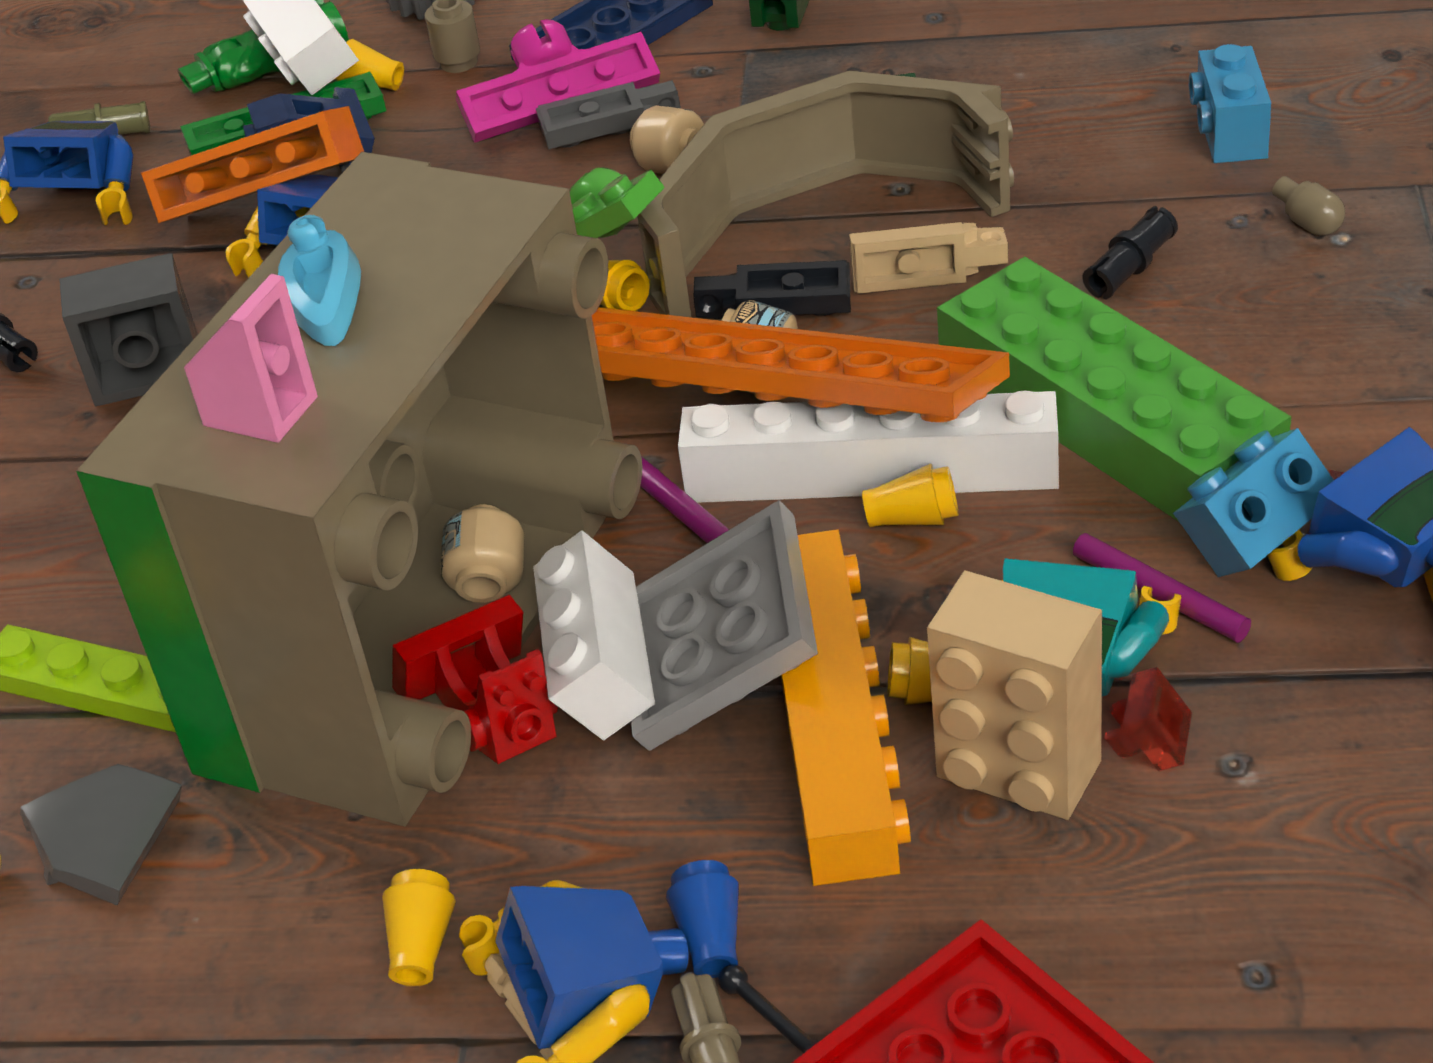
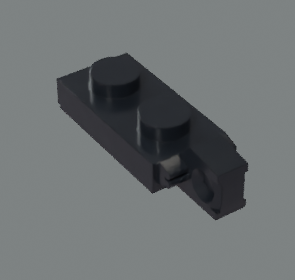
(793, 287)

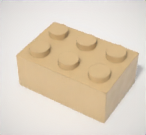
(1016, 693)

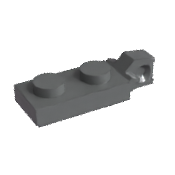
(601, 112)

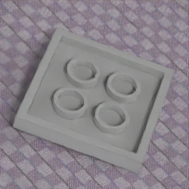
(724, 623)

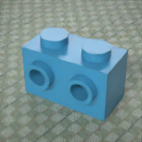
(1231, 103)
(1254, 503)

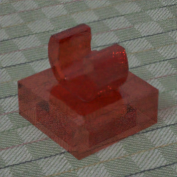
(1151, 721)

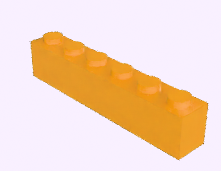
(837, 729)

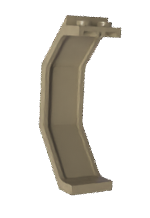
(815, 138)

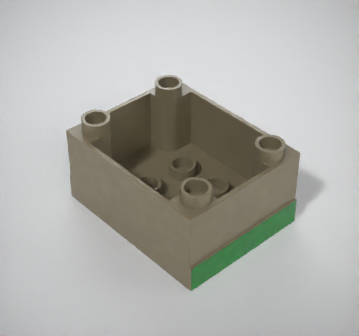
(296, 564)

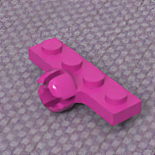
(551, 72)

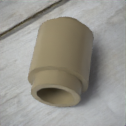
(453, 35)

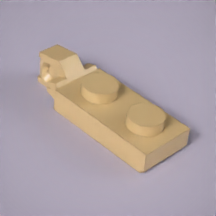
(923, 255)

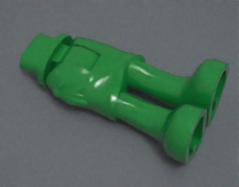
(240, 59)

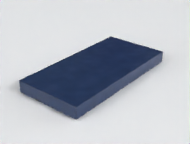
(603, 21)

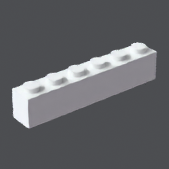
(842, 450)

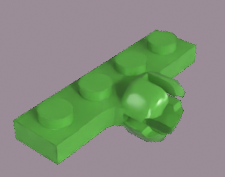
(608, 200)

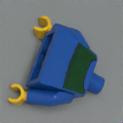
(68, 157)
(1371, 518)

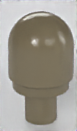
(1310, 205)

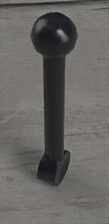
(734, 980)

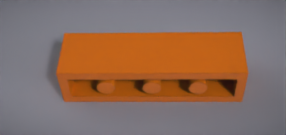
(253, 163)

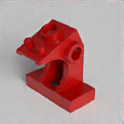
(502, 699)

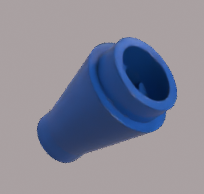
(706, 911)

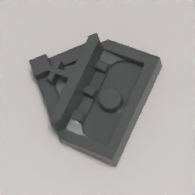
(100, 828)

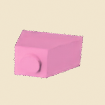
(254, 368)

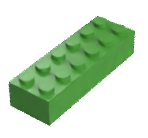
(1119, 389)

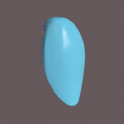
(320, 279)

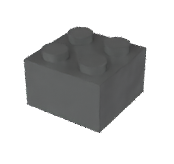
(126, 325)

